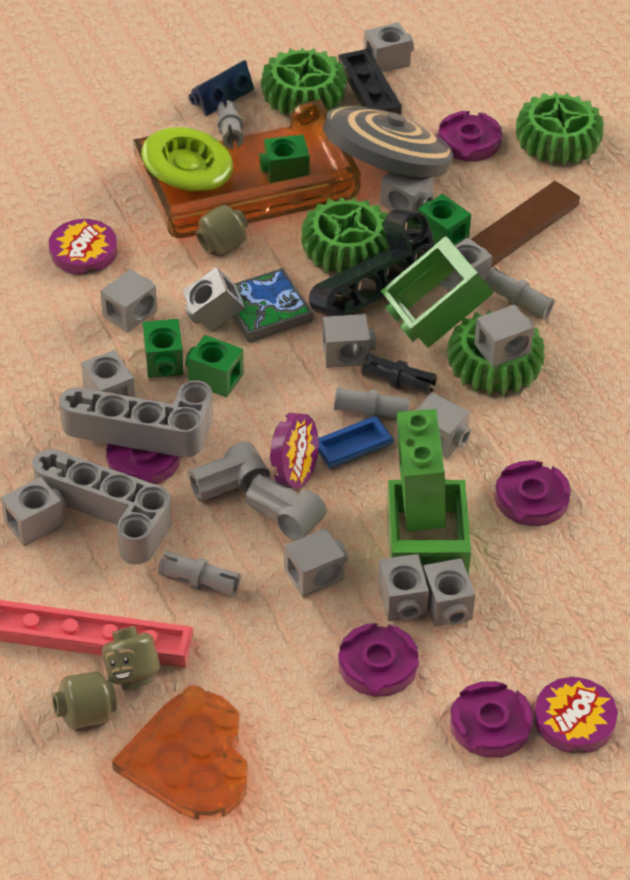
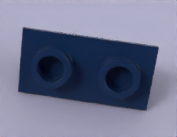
(223, 87)

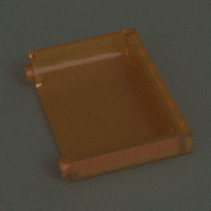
(331, 176)

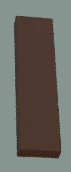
(526, 221)

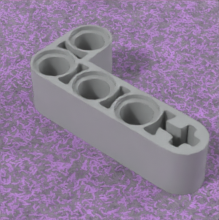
(138, 422)
(132, 504)

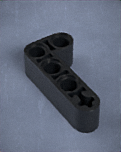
(373, 271)

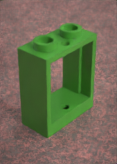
(421, 279)
(421, 470)
(431, 550)

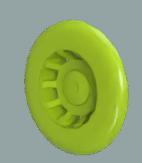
(187, 159)

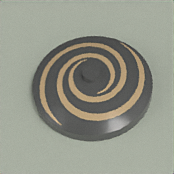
(388, 141)

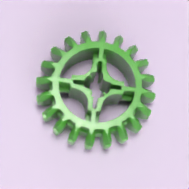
(303, 78)
(559, 128)
(343, 233)
(474, 369)

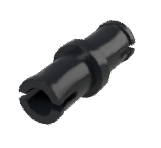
(399, 374)

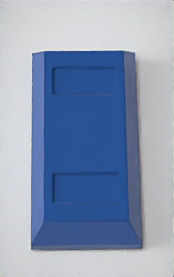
(353, 442)

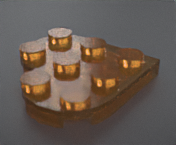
(189, 755)

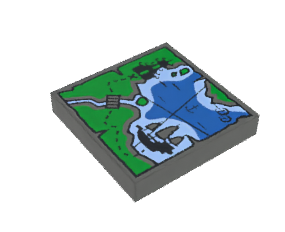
(270, 305)

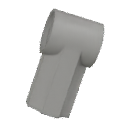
(235, 470)
(294, 512)

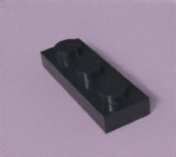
(369, 82)

